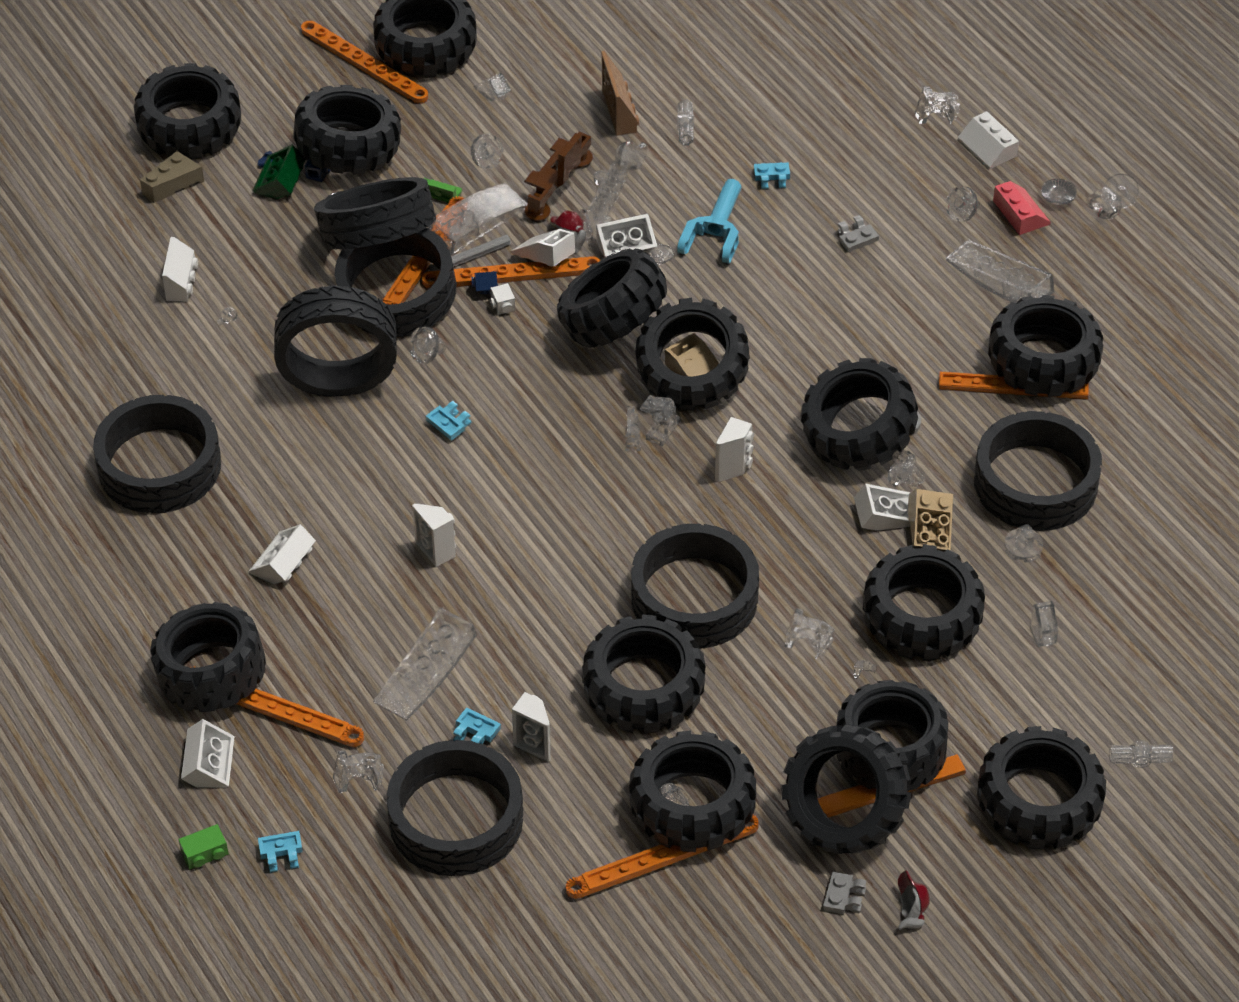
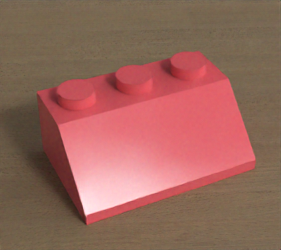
(1019, 208)

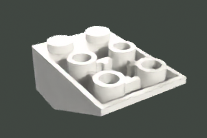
(548, 247)

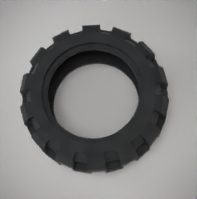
(430, 54)
(187, 86)
(341, 149)
(612, 298)
(688, 318)
(1041, 371)
(874, 442)
(916, 634)
(643, 708)
(802, 798)
(1035, 823)
(692, 825)

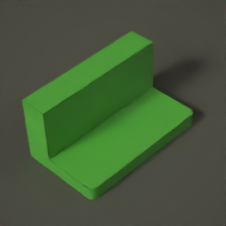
(443, 191)

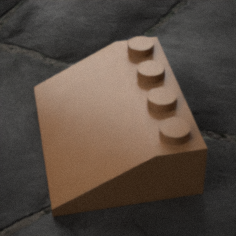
(617, 98)

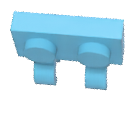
(772, 171)
(446, 423)
(477, 724)
(280, 845)

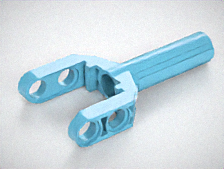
(716, 224)

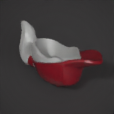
(571, 222)
(914, 901)

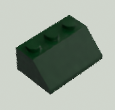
(281, 174)

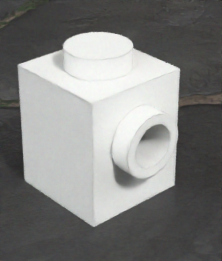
(502, 299)

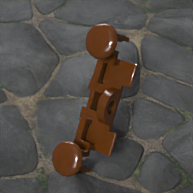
(566, 156)

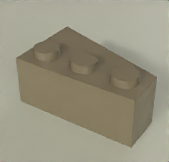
(170, 176)

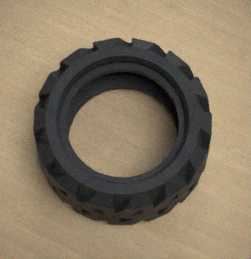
(216, 684)
(900, 705)

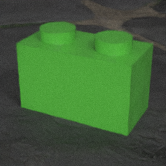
(203, 846)

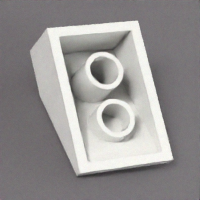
(882, 508)

